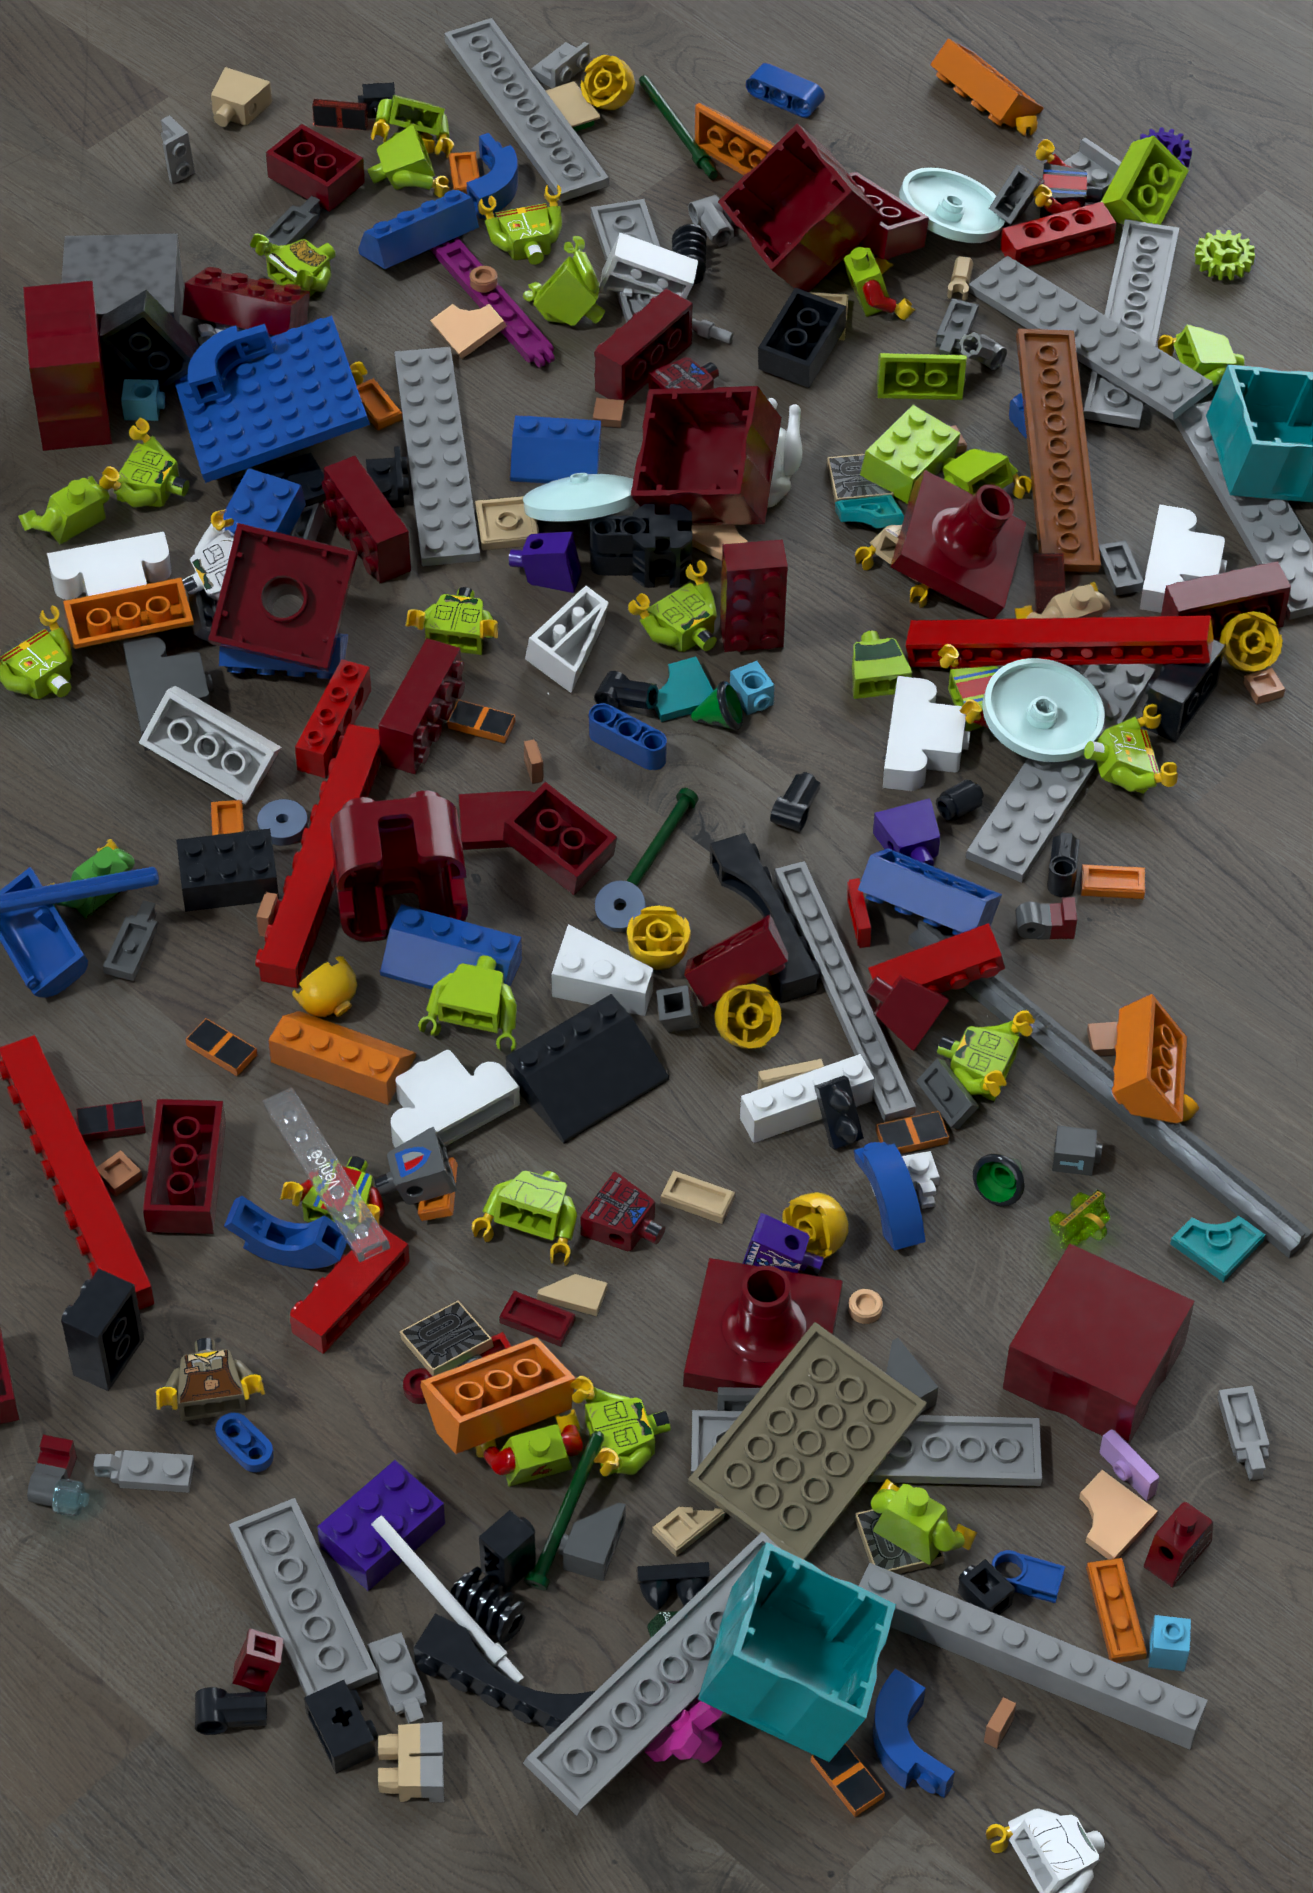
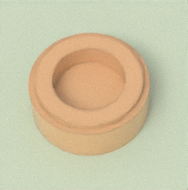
(865, 1306)

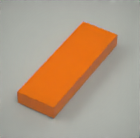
(1116, 1610)

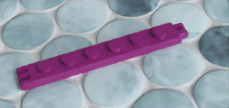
(519, 328)

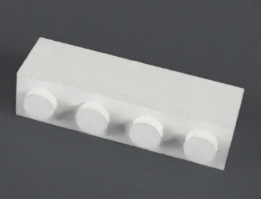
(795, 1100)

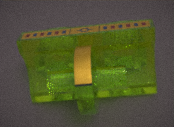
(1084, 1221)

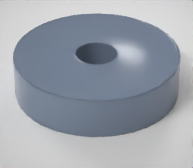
(283, 810)
(616, 893)

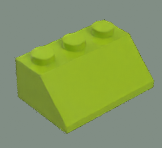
(1144, 183)
(921, 376)

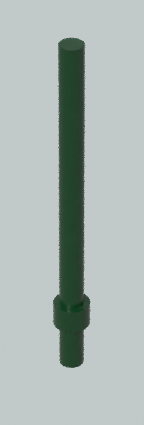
(699, 156)

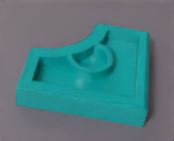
(875, 510)
(683, 691)
(1218, 1246)

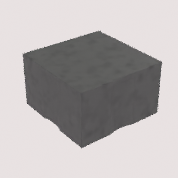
(124, 268)

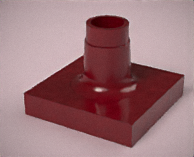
(960, 542)
(273, 565)
(753, 1321)

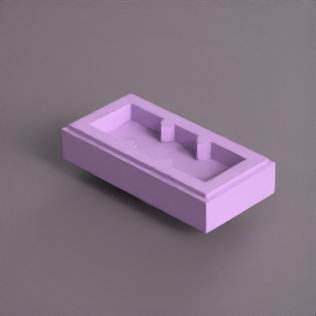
(1129, 1465)

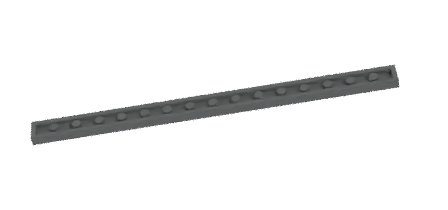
(1169, 1138)

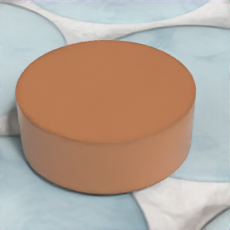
(483, 279)

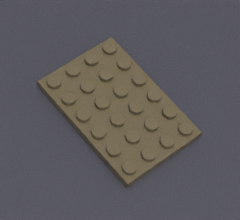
(807, 1443)

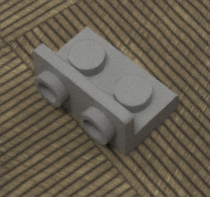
(562, 64)
(176, 150)
(1096, 162)

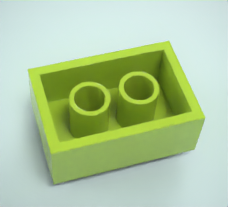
(907, 449)

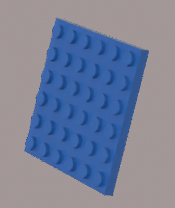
(276, 402)

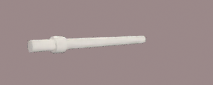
(493, 1653)

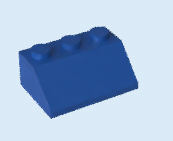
(554, 448)

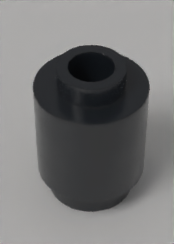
(960, 800)

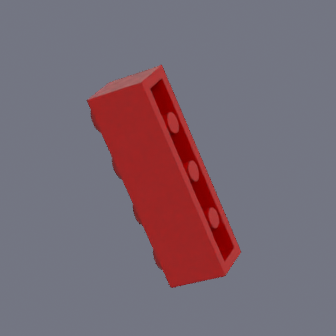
(947, 962)
(346, 1294)

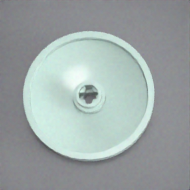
(953, 203)
(579, 497)
(1043, 709)

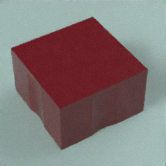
(801, 209)
(67, 365)
(708, 454)
(1097, 1343)

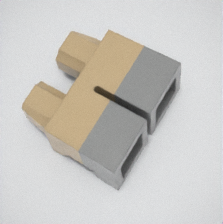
(420, 1762)

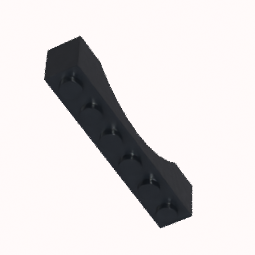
(740, 870)
(449, 1652)

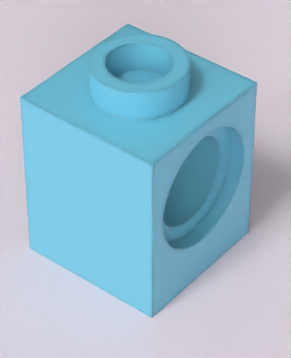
(142, 399)
(752, 687)
(1169, 1643)

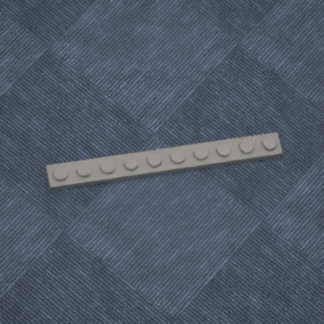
(845, 990)

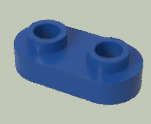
(246, 1444)

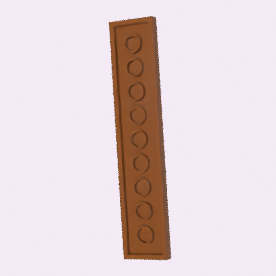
(1058, 447)

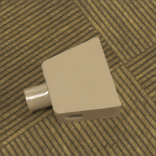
(239, 97)

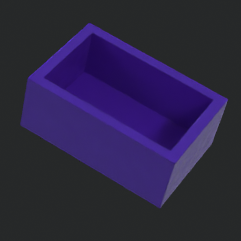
(402, 1502)

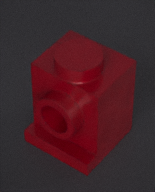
(258, 1661)

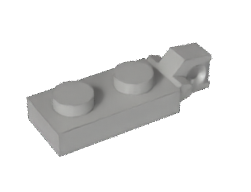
(1245, 1428)
(146, 1470)
(398, 1677)

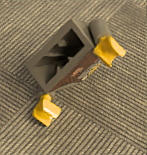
(209, 1384)

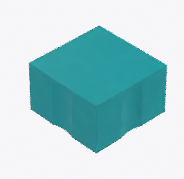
(1264, 432)
(797, 1652)

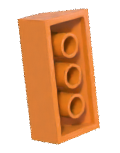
(983, 84)
(729, 140)
(127, 613)
(339, 1055)
(1150, 1061)
(497, 1394)

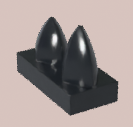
(839, 1112)
(657, 1581)

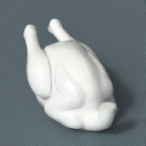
(787, 457)

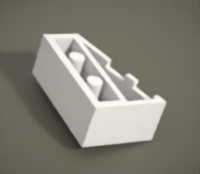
(646, 269)
(568, 638)
(592, 970)

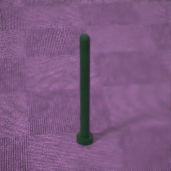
(686, 799)
(537, 1578)

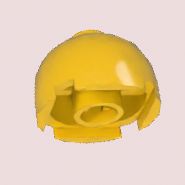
(608, 83)
(1251, 641)
(658, 937)
(328, 989)
(747, 1016)
(820, 1218)

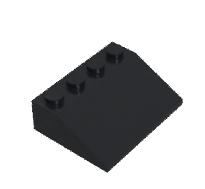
(586, 1068)

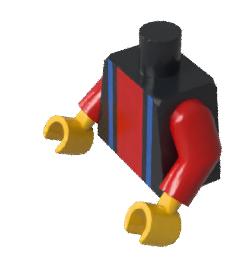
(1064, 186)

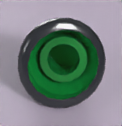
(720, 708)
(999, 1179)

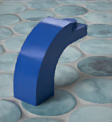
(500, 181)
(220, 355)
(894, 1193)
(284, 1242)
(899, 1755)

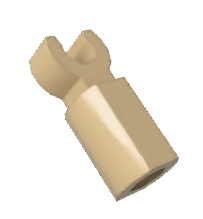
(960, 277)

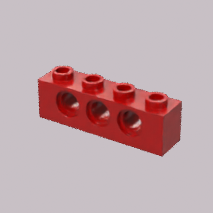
(1059, 235)
(335, 710)

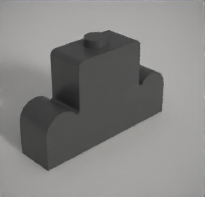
(154, 673)

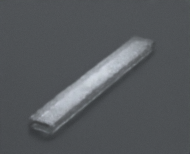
(326, 1175)

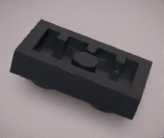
(388, 477)

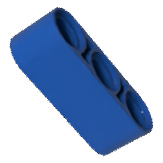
(785, 90)
(627, 736)

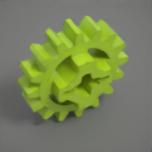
(1224, 255)

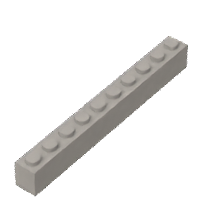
(1038, 1658)

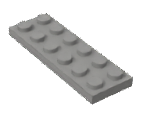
(630, 219)
(302, 1598)

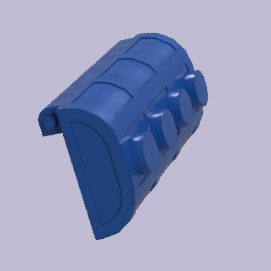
(40, 943)

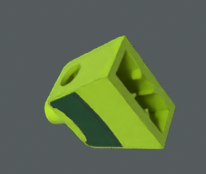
(877, 666)

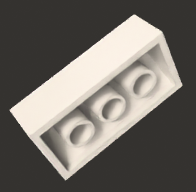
(209, 744)

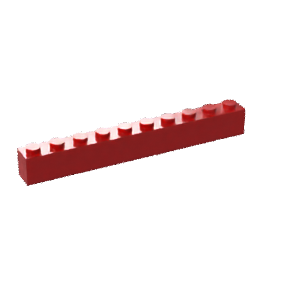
(1064, 640)
(313, 875)
(70, 1166)

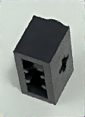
(508, 1550)
(346, 1744)

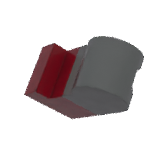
(1047, 920)
(54, 1463)

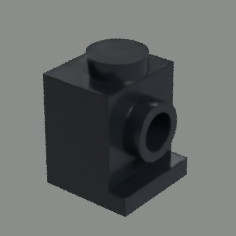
(374, 94)
(986, 1579)

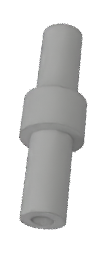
(707, 330)

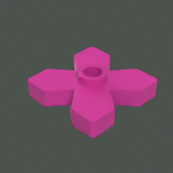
(688, 1735)

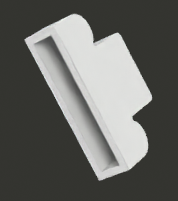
(1178, 555)
(110, 566)
(922, 735)
(450, 1099)

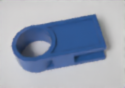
(1038, 1577)

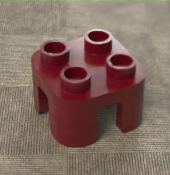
(397, 850)

